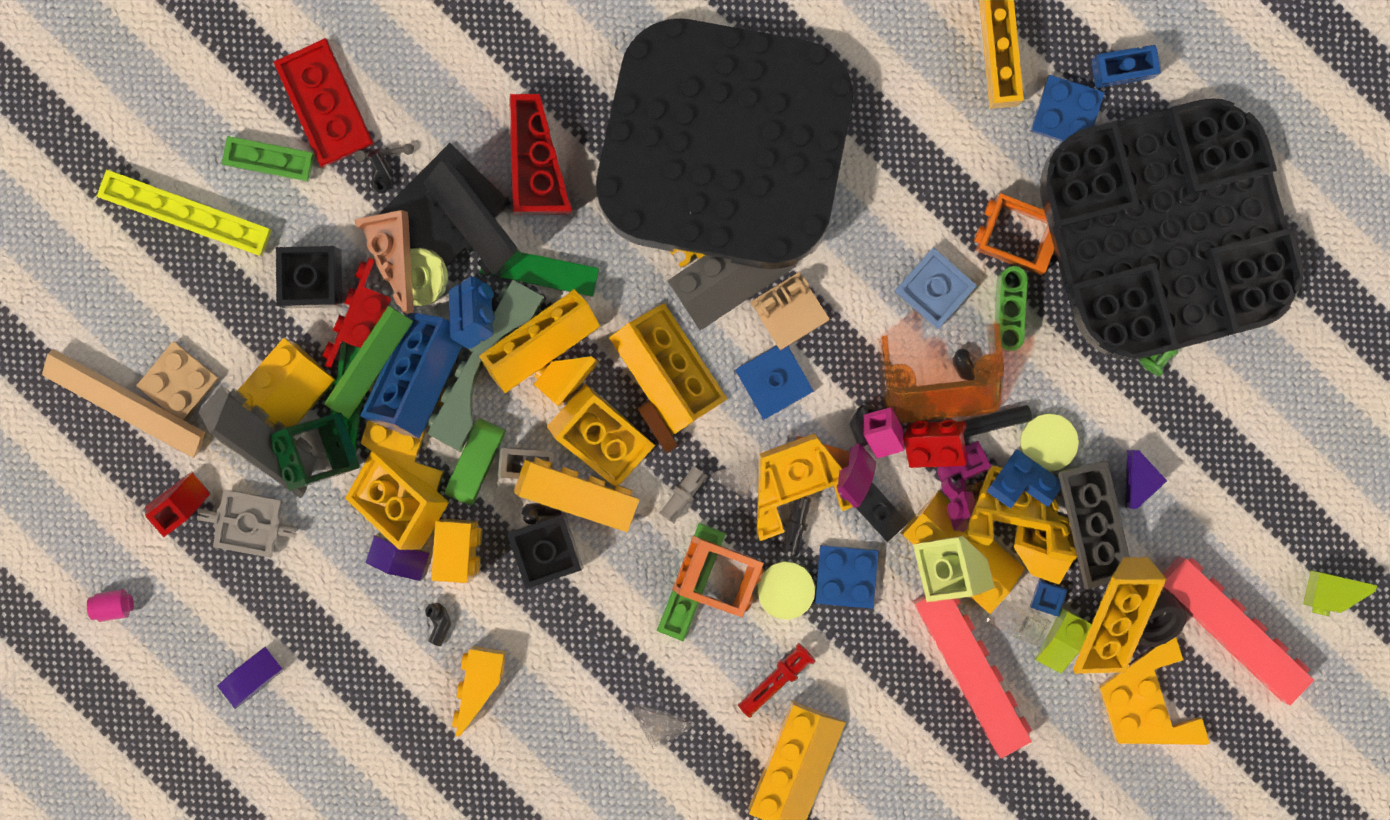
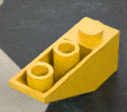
(482, 676)

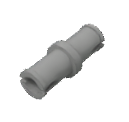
(683, 494)

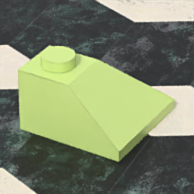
(952, 569)

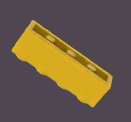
(1001, 53)
(539, 341)
(576, 495)

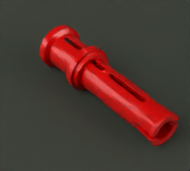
(751, 705)

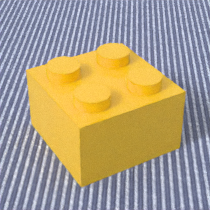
(456, 550)

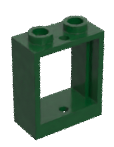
(332, 431)

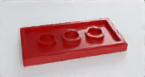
(323, 103)

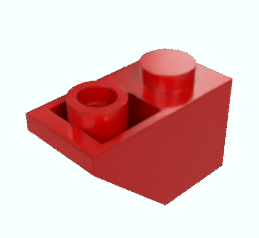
(176, 504)

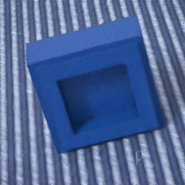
(1048, 598)

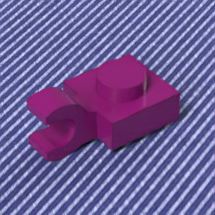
(976, 464)
(961, 504)

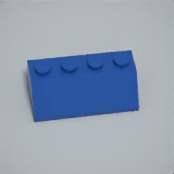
(413, 376)

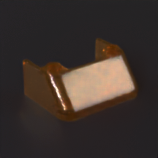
(944, 400)

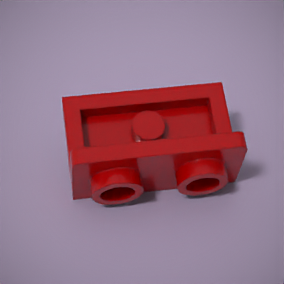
(936, 444)

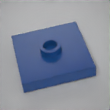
(774, 381)

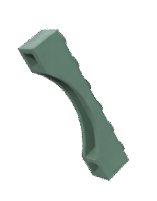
(455, 418)

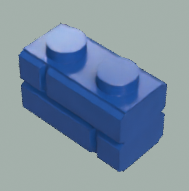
(1125, 66)
(471, 312)

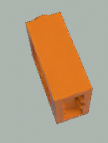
(983, 234)
(692, 568)

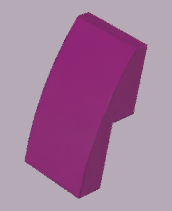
(857, 476)

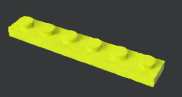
(184, 213)

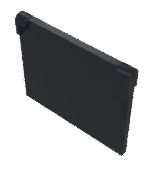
(426, 223)

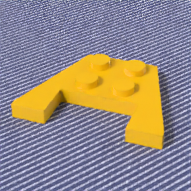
(402, 450)
(790, 474)
(1026, 513)
(1138, 707)

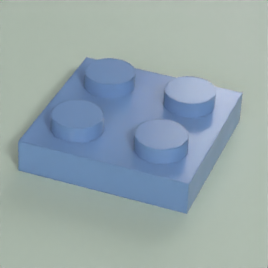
(935, 288)

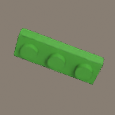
(268, 159)

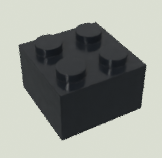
(309, 277)
(545, 551)

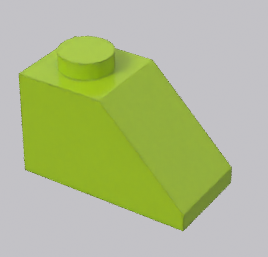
(1334, 593)
(1063, 641)

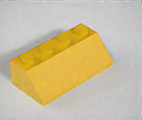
(668, 368)
(287, 384)
(935, 524)
(1121, 617)
(796, 764)

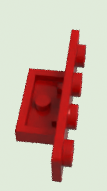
(361, 317)

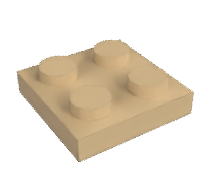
(178, 381)

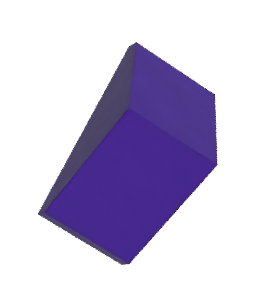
(1141, 479)
(396, 562)

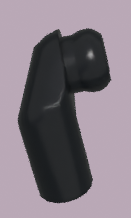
(382, 172)
(857, 423)
(532, 512)

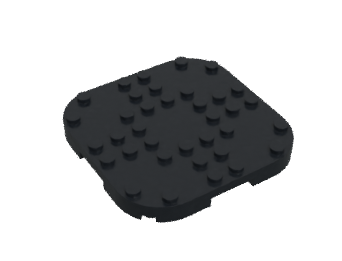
(725, 143)
(1170, 229)

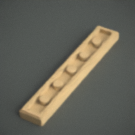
(123, 403)

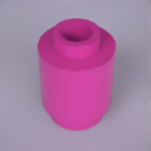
(110, 605)

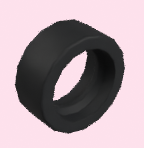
(1168, 626)

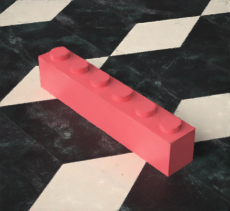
(1235, 631)
(974, 675)

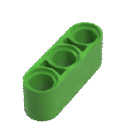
(1018, 297)
(475, 462)

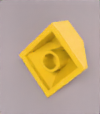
(563, 378)
(1032, 549)

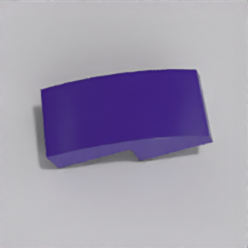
(249, 677)

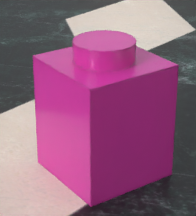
(883, 432)

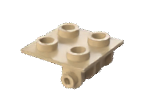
(790, 311)

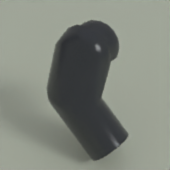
(963, 364)
(441, 622)

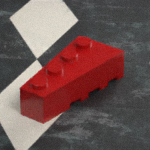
(535, 170)

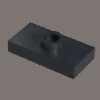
(881, 514)

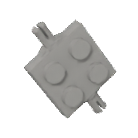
(247, 523)

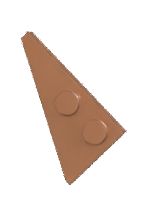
(390, 245)

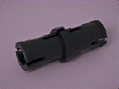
(796, 526)

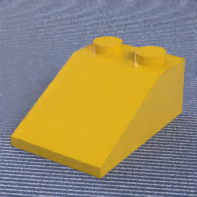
(600, 436)
(396, 502)

